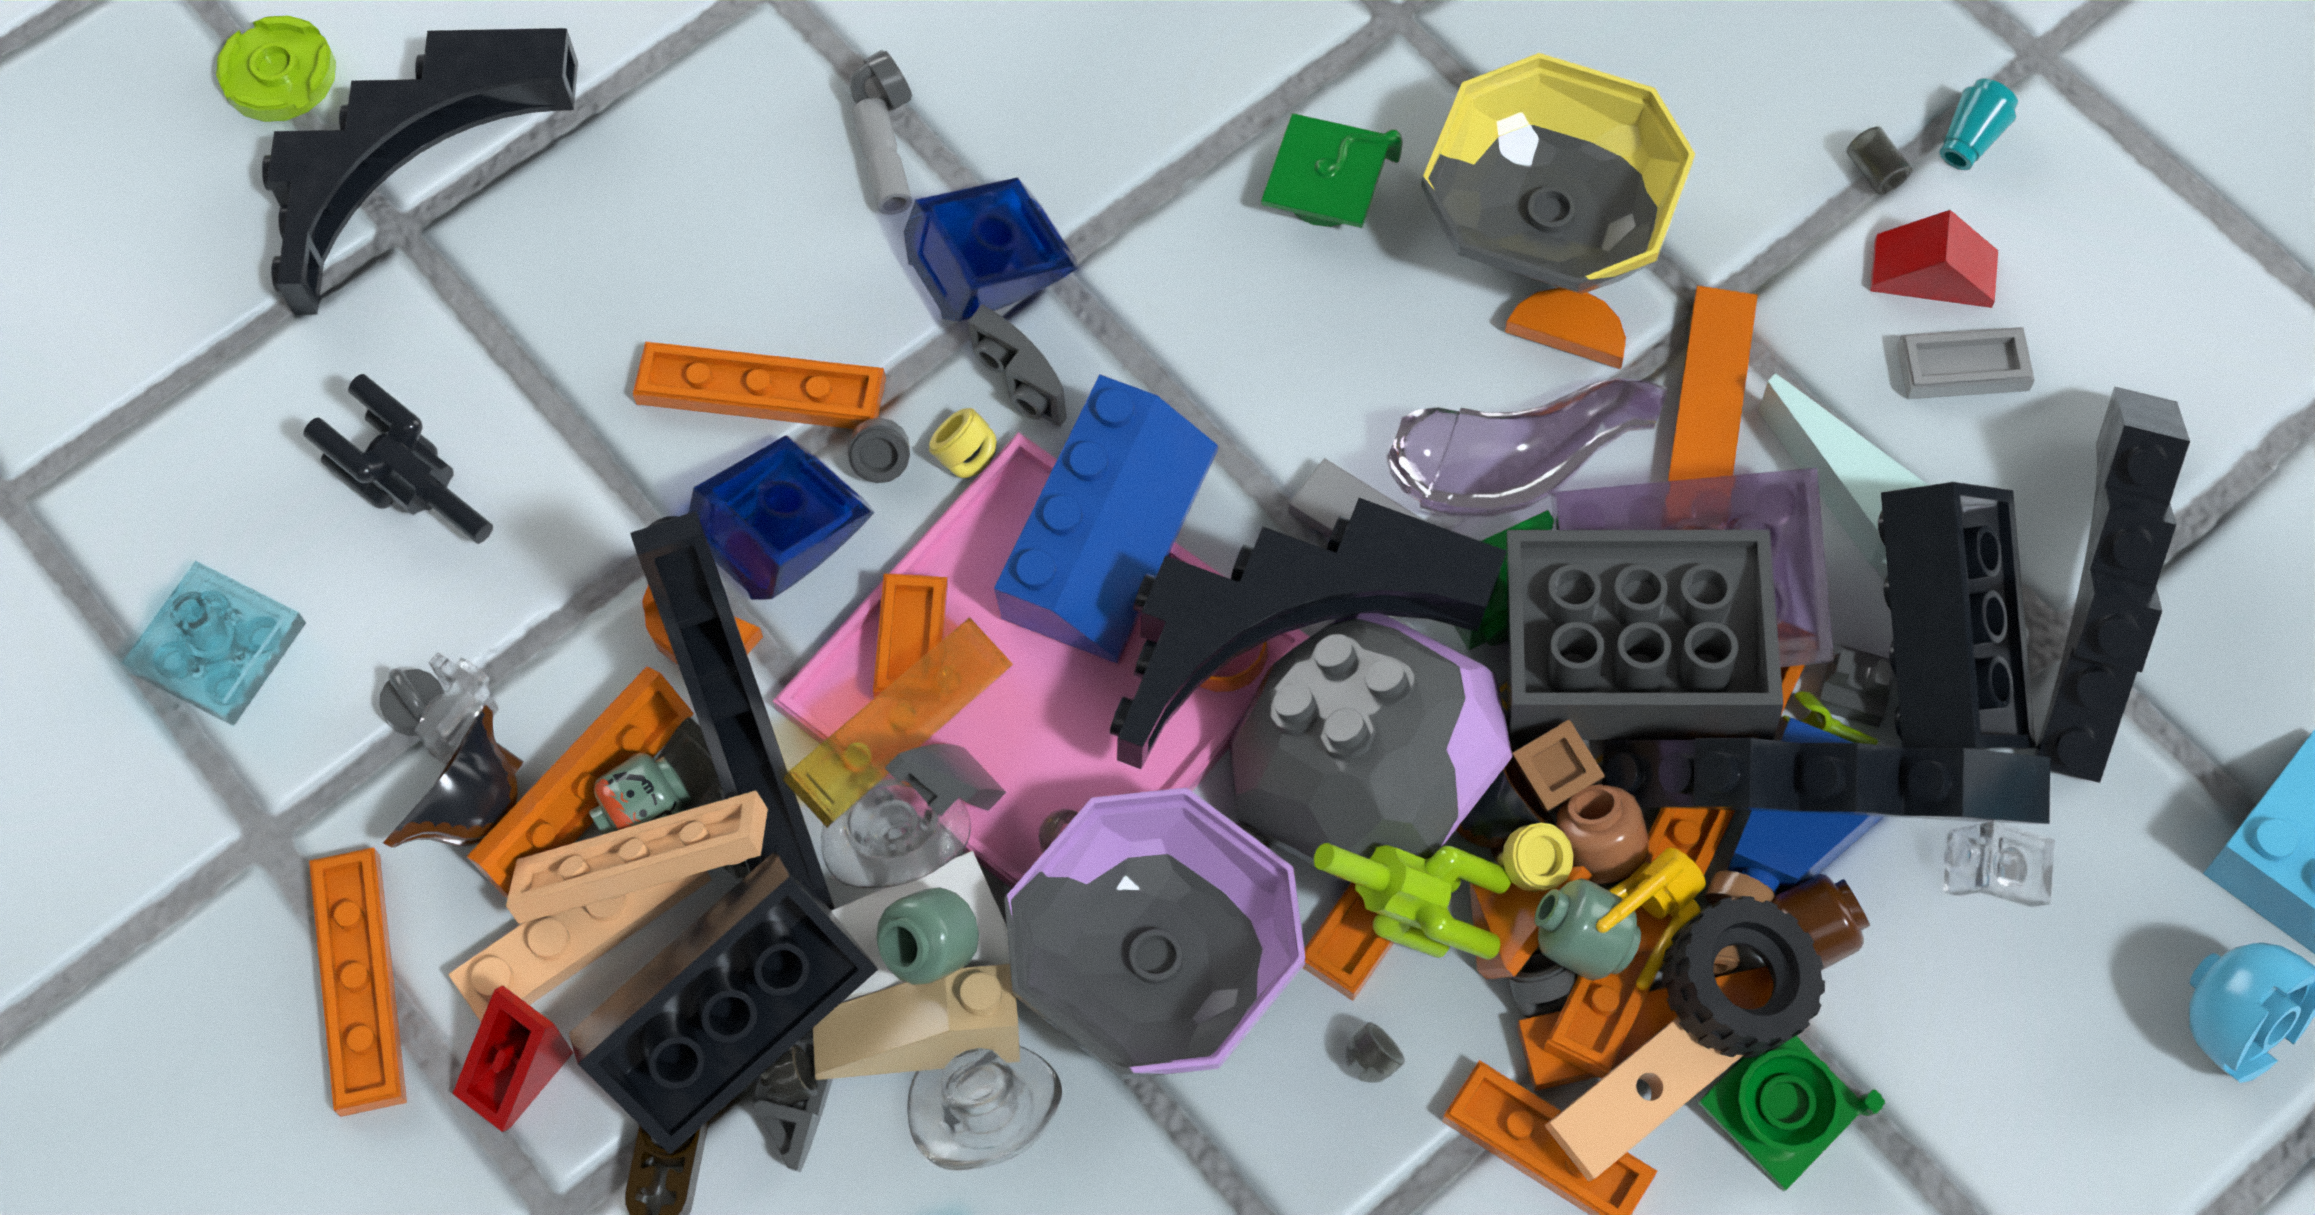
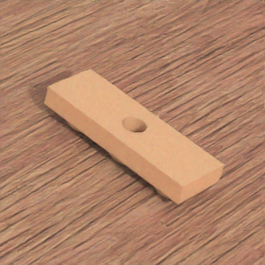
(1612, 1113)

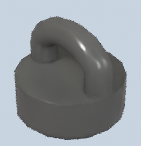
(886, 78)
(879, 450)
(406, 698)
(1541, 983)

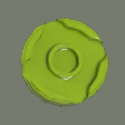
(276, 69)

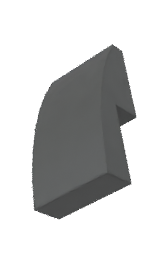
(1029, 375)

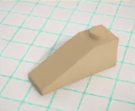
(919, 1025)

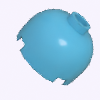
(2250, 1005)

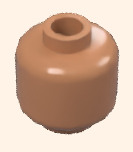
(1605, 832)

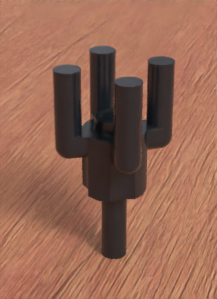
(397, 463)

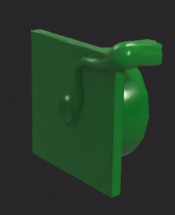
(1329, 170)
(1785, 1108)

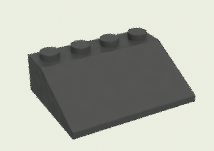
(1642, 634)

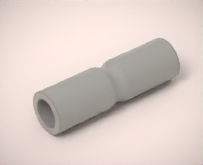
(883, 161)

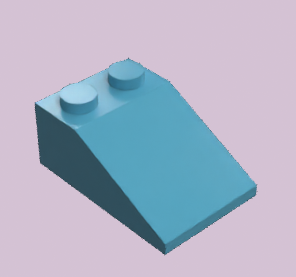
(2273, 852)

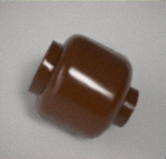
(1828, 914)

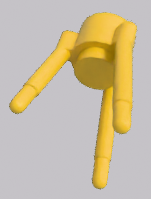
(1661, 889)

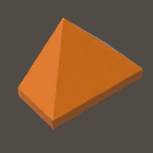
(1512, 920)

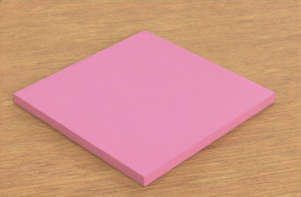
(1052, 712)

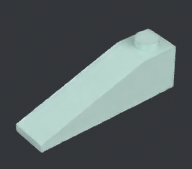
(1847, 464)

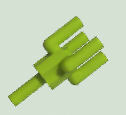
(1415, 894)

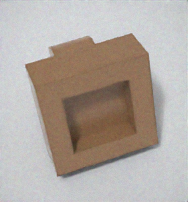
(1557, 766)

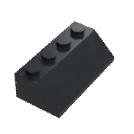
(1957, 618)
(721, 1003)

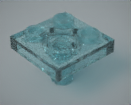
(198, 630)

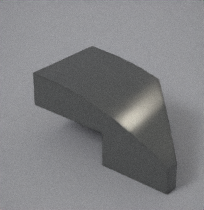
(944, 774)
(794, 1124)

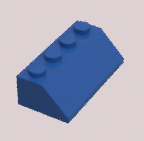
(1104, 519)

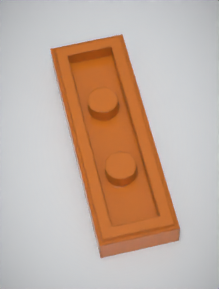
(1511, 1126)

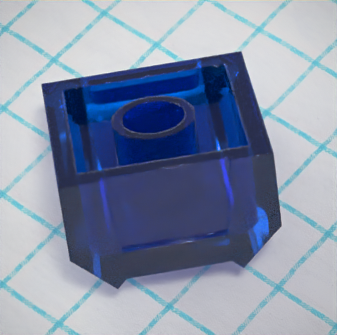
(984, 247)
(776, 516)

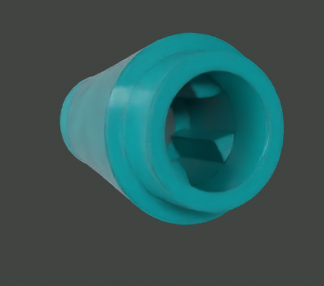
(1978, 122)

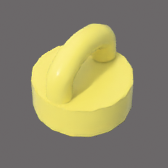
(959, 438)
(1537, 857)

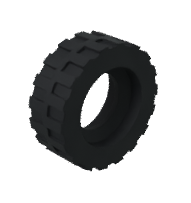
(1781, 947)

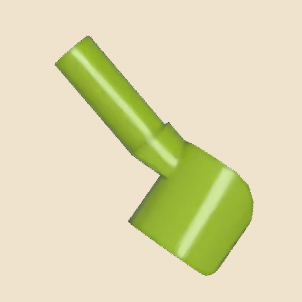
(1822, 719)

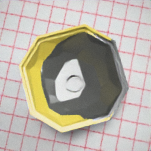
(1558, 173)

